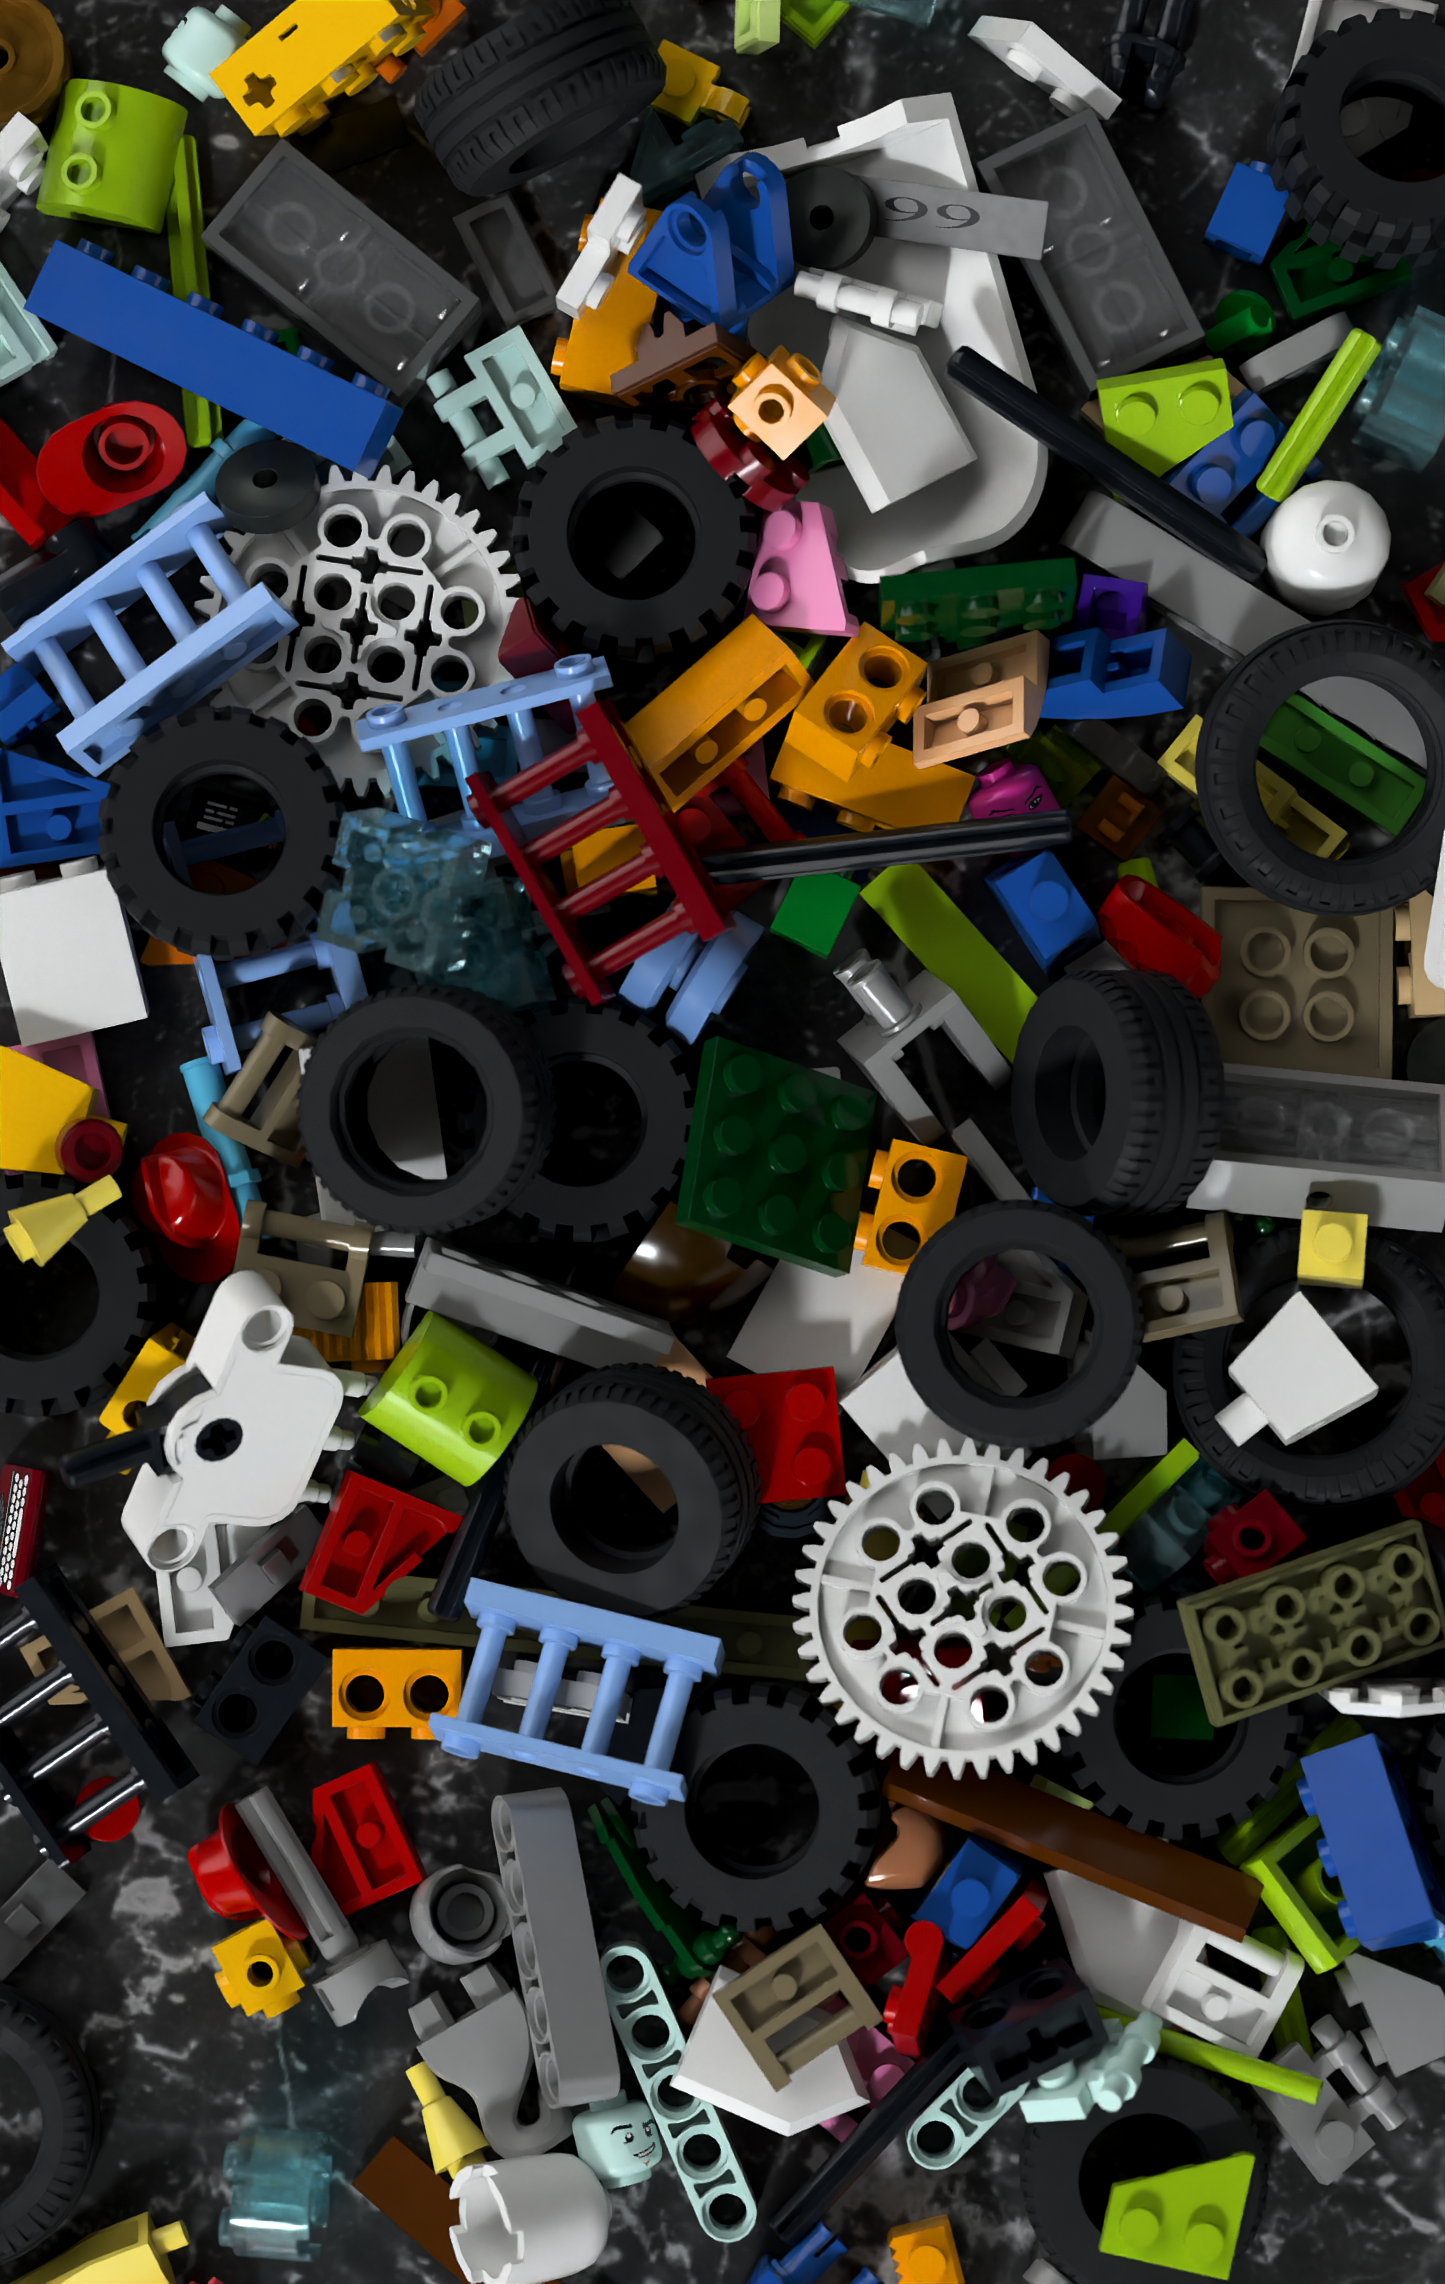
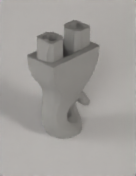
(491, 2059)

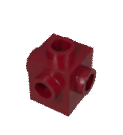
(1255, 1525)
(884, 1945)

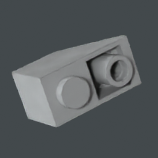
(1133, 1425)
(1401, 2011)

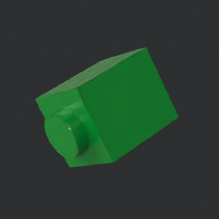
(816, 911)

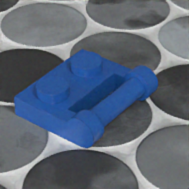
(1232, 460)

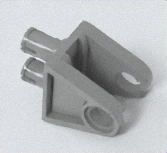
(897, 1017)

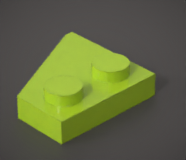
(1165, 412)
(1180, 2216)

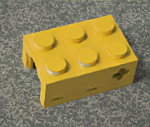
(291, 81)

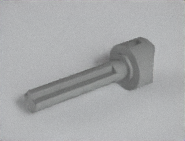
(352, 1967)

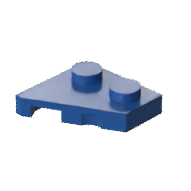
(46, 812)

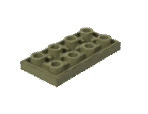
(1314, 1622)

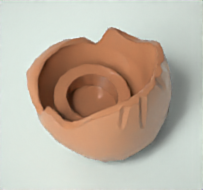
(906, 1852)

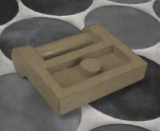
(275, 1120)
(1192, 1293)
(314, 1294)
(784, 1989)

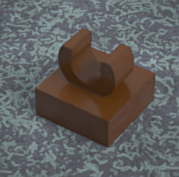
(1118, 819)

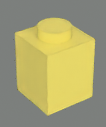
(1332, 1249)

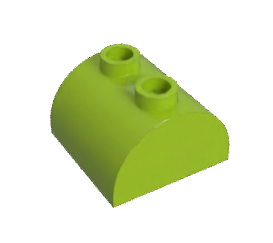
(111, 155)
(451, 1399)
(1302, 1892)

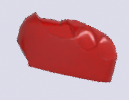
(1160, 934)

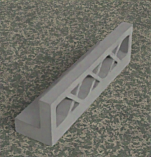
(534, 1309)

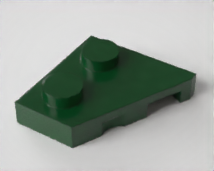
(1318, 281)

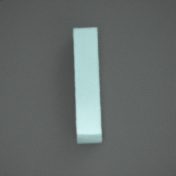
(677, 2122)

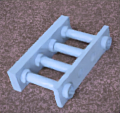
(179, 677)
(393, 725)
(343, 965)
(562, 1627)

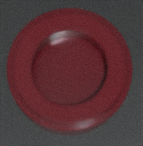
(88, 1149)

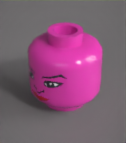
(1010, 791)

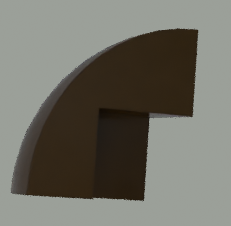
(686, 1274)

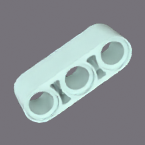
(966, 2121)

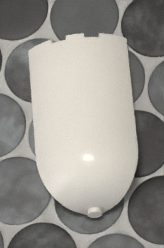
(993, 496)

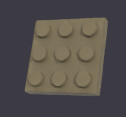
(1300, 986)

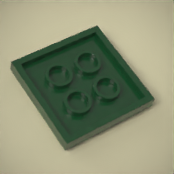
(976, 604)
(776, 1157)

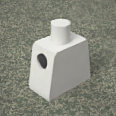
(1294, 1378)

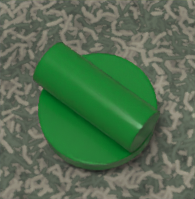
(1242, 322)

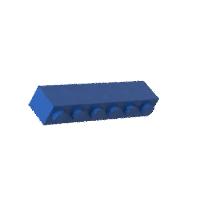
(213, 357)

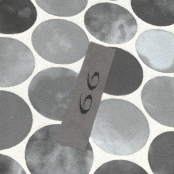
(955, 218)

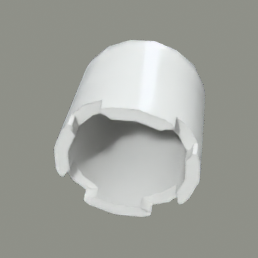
(1325, 547)
(529, 2219)

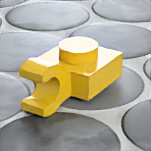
(692, 90)

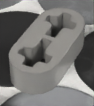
(1296, 354)

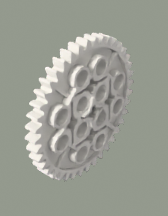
(451, 565)
(985, 1497)

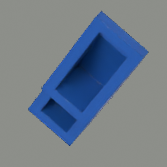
(1116, 677)

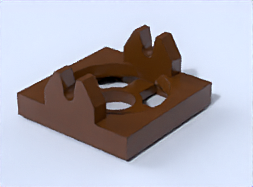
(671, 359)

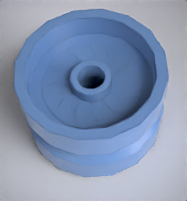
(698, 970)

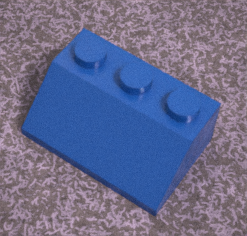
(1373, 1844)

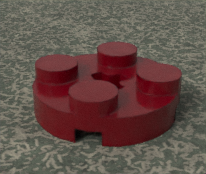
(731, 452)

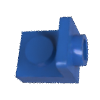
(22, 706)

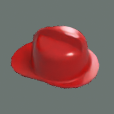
(111, 458)
(188, 1207)
(239, 1879)

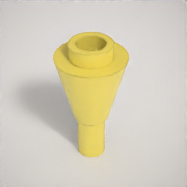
(47, 1225)
(450, 2132)

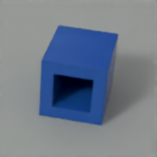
(1247, 214)

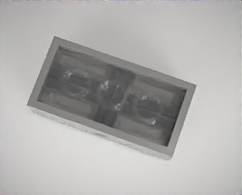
(1329, 1147)

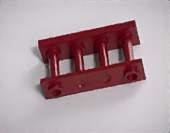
(631, 797)

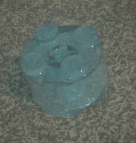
(276, 2193)

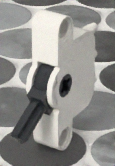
(226, 1430)

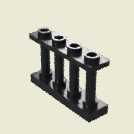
(118, 1713)

